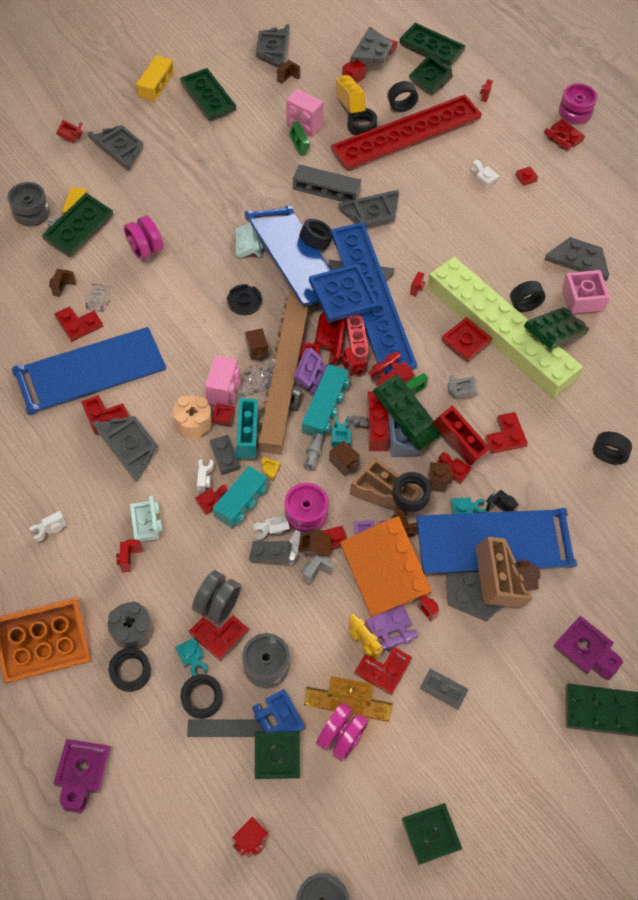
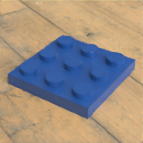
(343, 292)

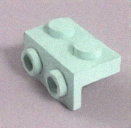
(247, 241)
(144, 520)

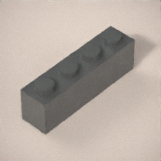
(326, 184)

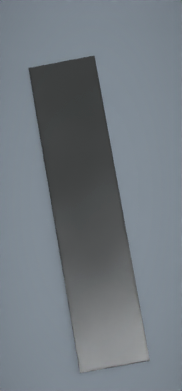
(223, 727)

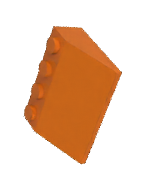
(385, 567)
(42, 639)

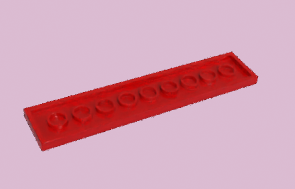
(405, 132)

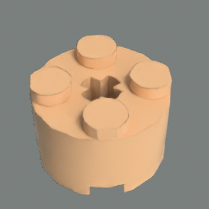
(192, 416)

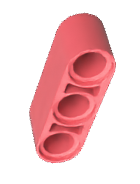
(357, 337)

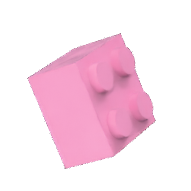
(306, 111)
(585, 291)
(222, 381)

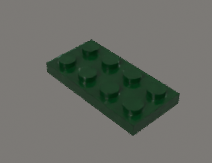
(431, 42)
(208, 94)
(77, 224)
(556, 327)
(407, 412)
(602, 710)

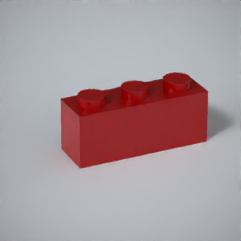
(377, 424)
(461, 435)

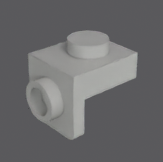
(462, 387)
(311, 570)

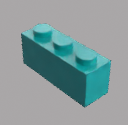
(246, 428)
(241, 497)

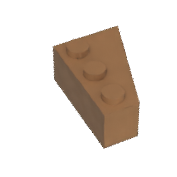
(377, 483)
(498, 574)

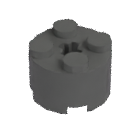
(125, 616)

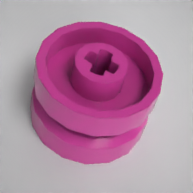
(578, 103)
(143, 237)
(306, 507)
(344, 733)

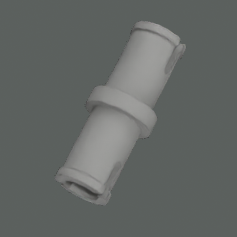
(313, 452)

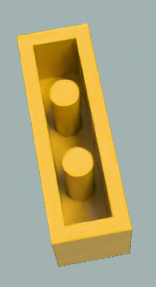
(155, 78)
(350, 94)

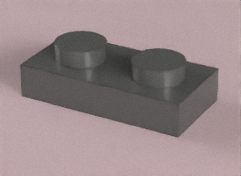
(224, 455)
(270, 552)
(444, 689)

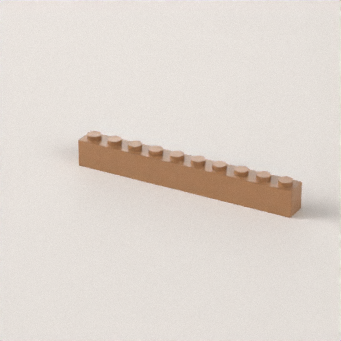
(280, 394)

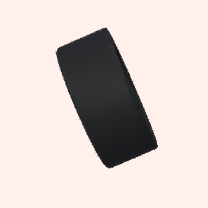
(399, 88)
(368, 115)
(313, 240)
(525, 289)
(616, 441)
(415, 478)
(125, 654)
(191, 683)

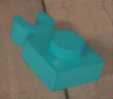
(340, 432)
(464, 505)
(190, 655)

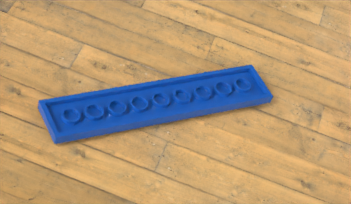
(383, 324)

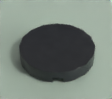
(244, 299)

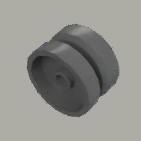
(28, 203)
(216, 597)
(262, 648)
(322, 886)

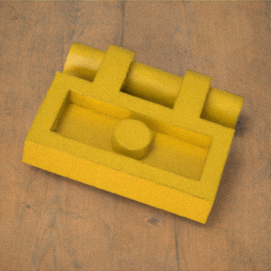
(369, 641)

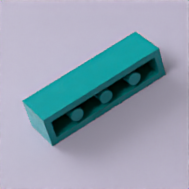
(325, 401)

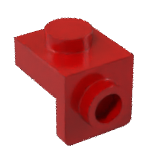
(69, 131)
(354, 367)
(124, 557)

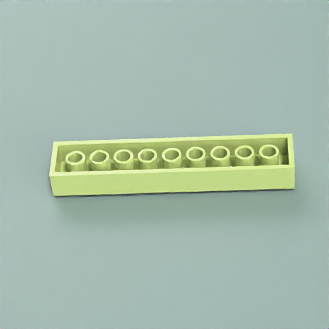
(474, 299)

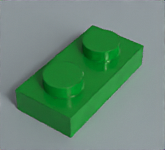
(299, 138)
(417, 383)

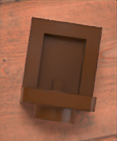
(287, 70)
(59, 280)
(411, 529)

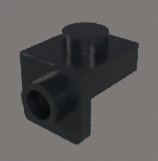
(502, 501)

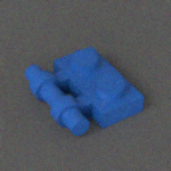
(283, 712)

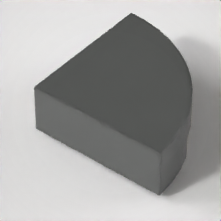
(296, 398)

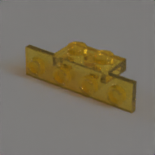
(351, 692)

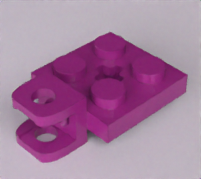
(599, 654)
(79, 783)

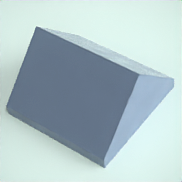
(399, 442)

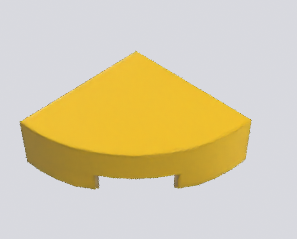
(270, 468)

